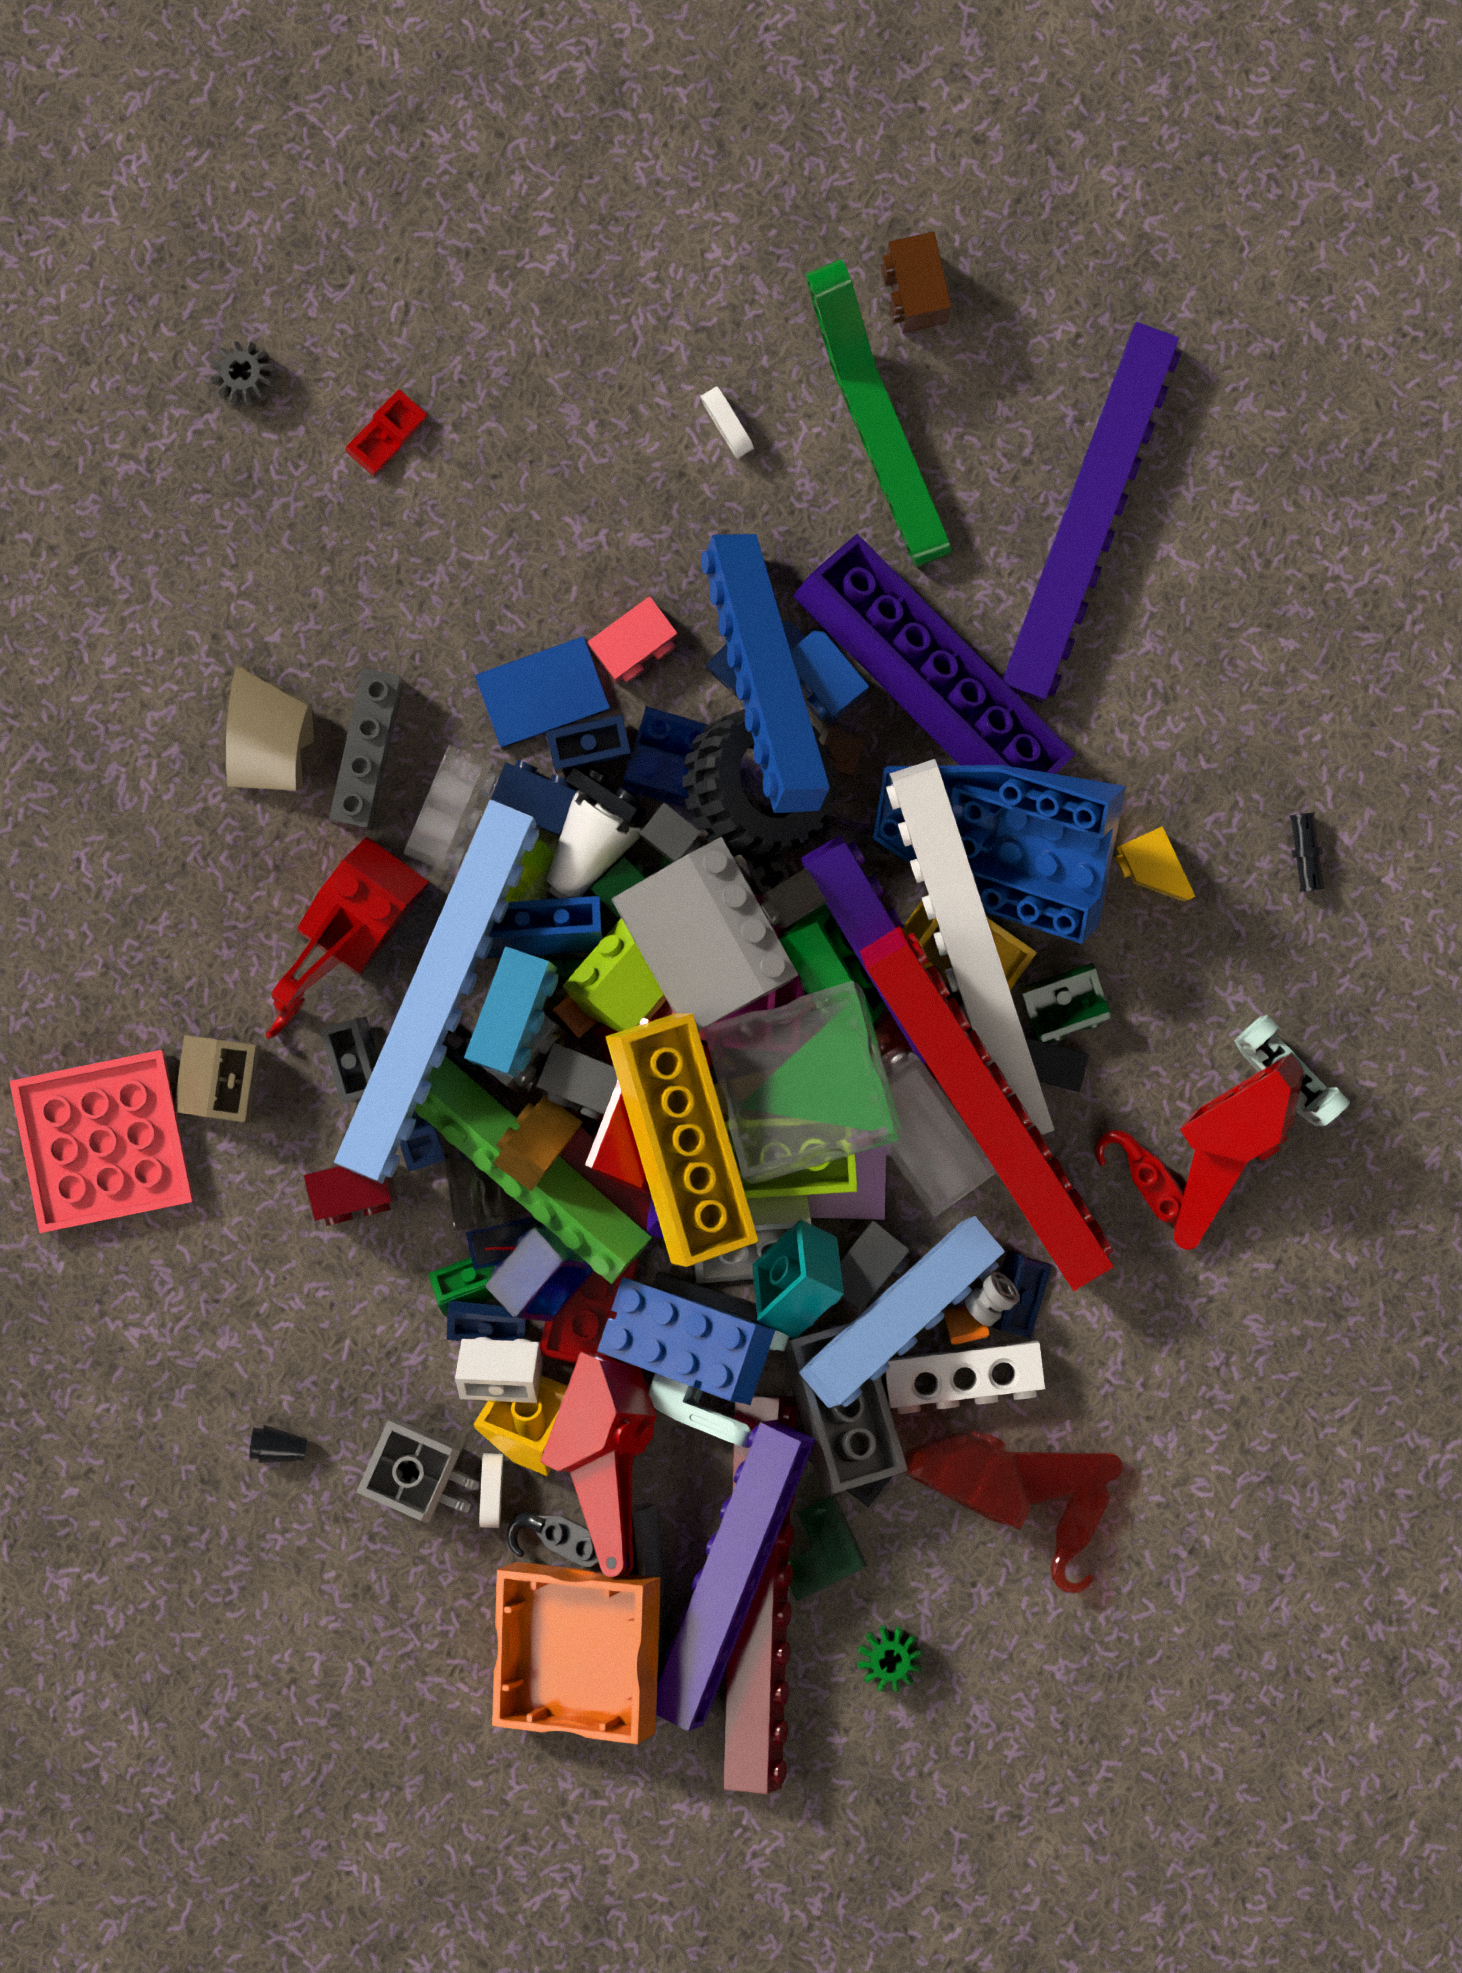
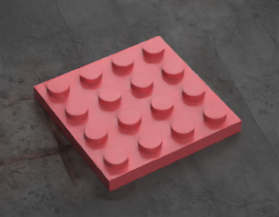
(101, 1141)

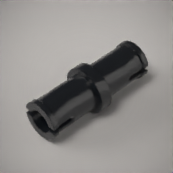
(1307, 852)

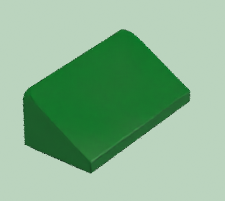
(460, 1284)

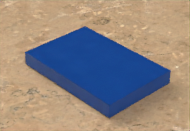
(542, 692)

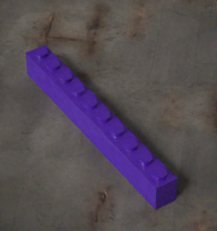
(1089, 512)

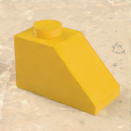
(1154, 865)

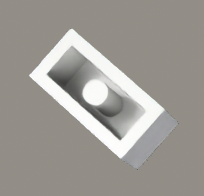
(499, 1370)

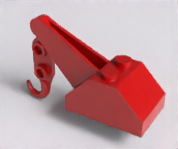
(349, 921)
(1225, 1136)

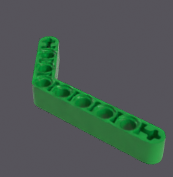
(873, 413)

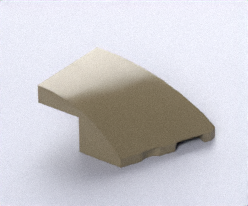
(265, 734)

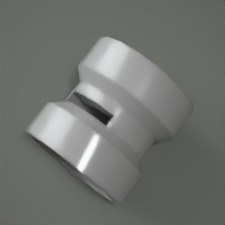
(989, 1301)

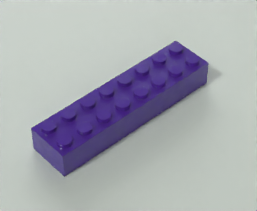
(926, 664)

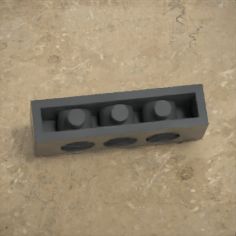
(366, 749)

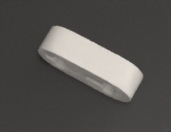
(727, 422)
(491, 1490)

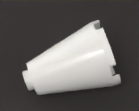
(588, 847)

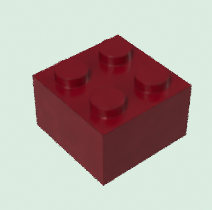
(339, 1192)

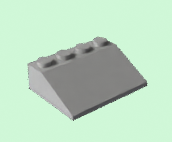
(705, 935)

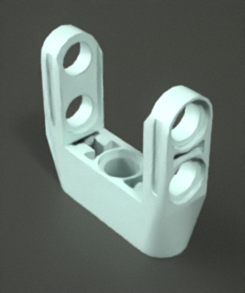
(1262, 1031)
(682, 1400)

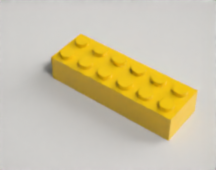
(682, 1139)

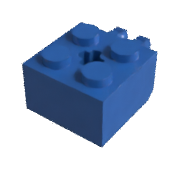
(824, 674)

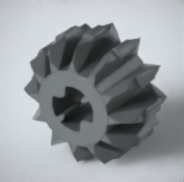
(246, 360)

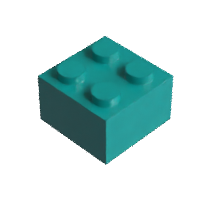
(797, 1279)

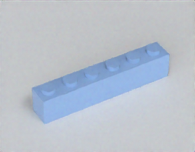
(901, 1313)

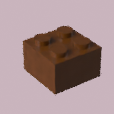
(917, 283)

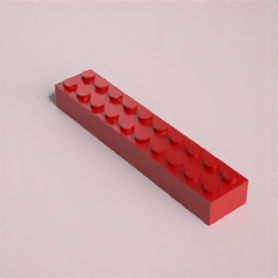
(983, 1102)

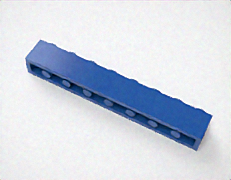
(765, 674)

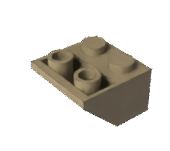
(217, 1078)

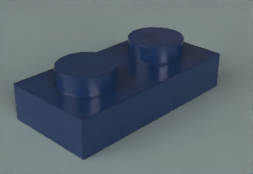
(482, 1320)

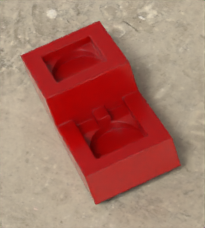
(386, 432)

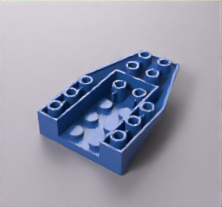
(1031, 840)

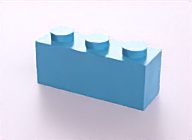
(512, 1013)

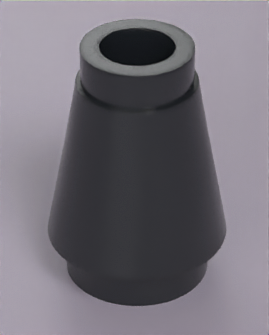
(276, 1445)

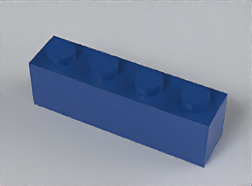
(549, 926)

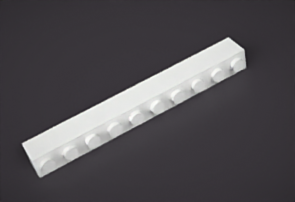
(964, 929)

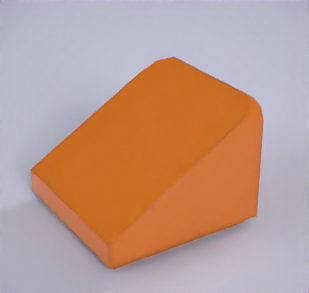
(963, 1326)

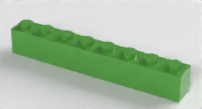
(561, 1198)

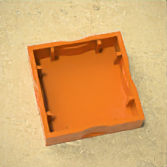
(576, 1652)

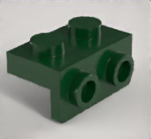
(1065, 1003)

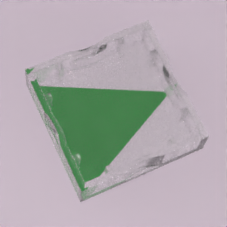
(803, 1083)

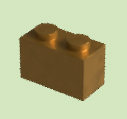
(537, 1141)

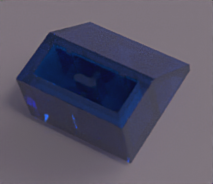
(660, 756)

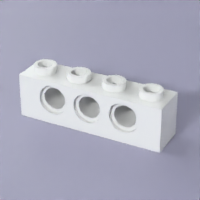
(1022, 1356)

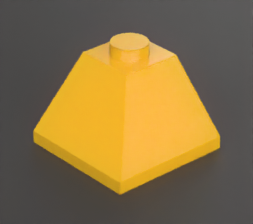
(521, 1427)

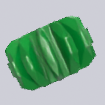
(877, 1653)

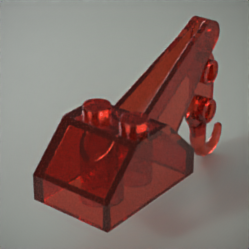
(1005, 1484)

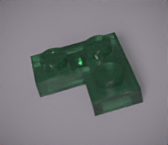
(833, 1553)

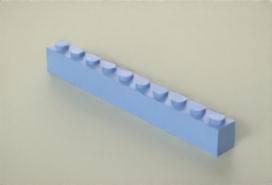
(436, 992)

